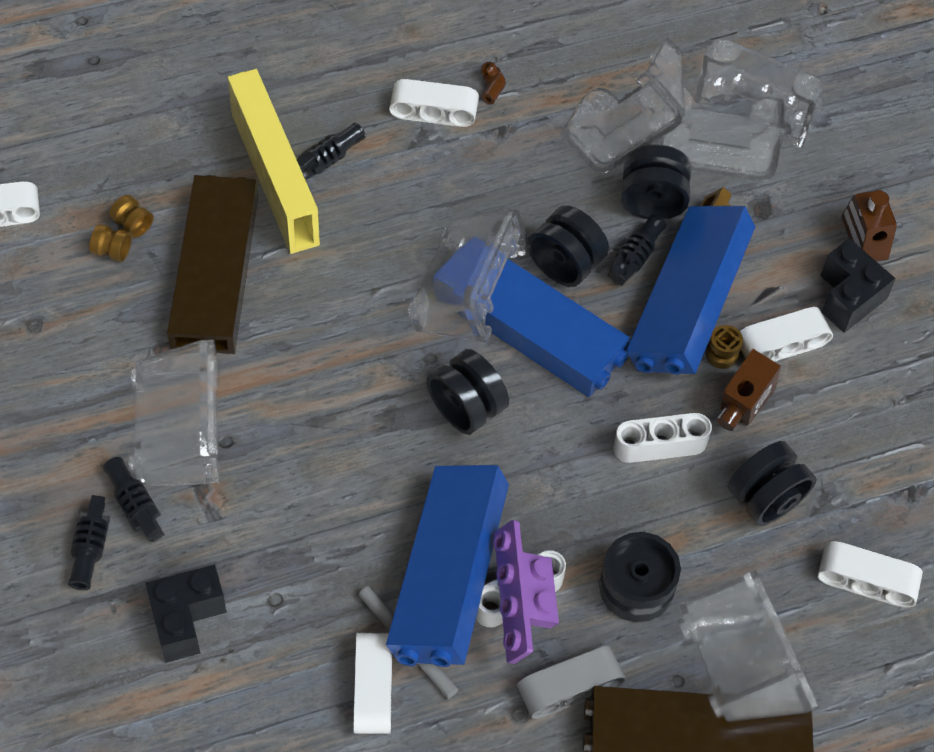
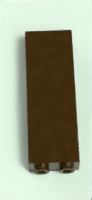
(213, 262)
(683, 723)

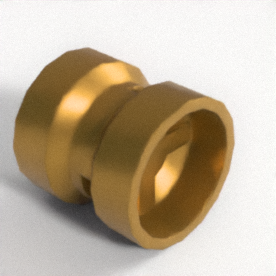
(134, 218)
(107, 241)
(724, 346)

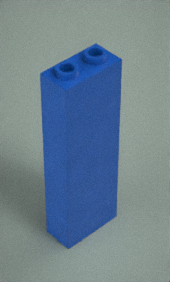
(691, 290)
(555, 330)
(448, 566)

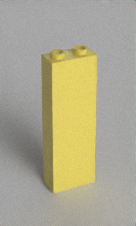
(274, 161)

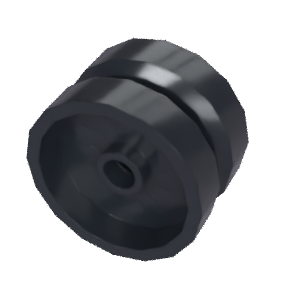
(656, 182)
(568, 246)
(468, 391)
(771, 483)
(639, 576)

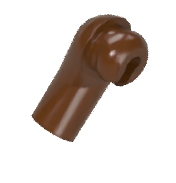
(494, 80)

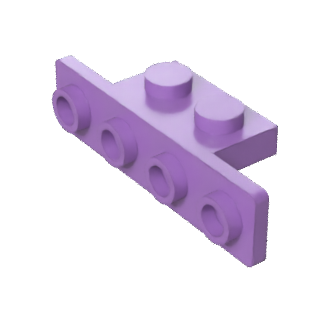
(525, 591)

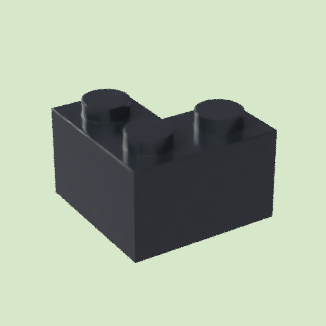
(857, 285)
(180, 602)

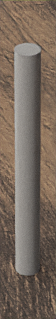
(386, 616)

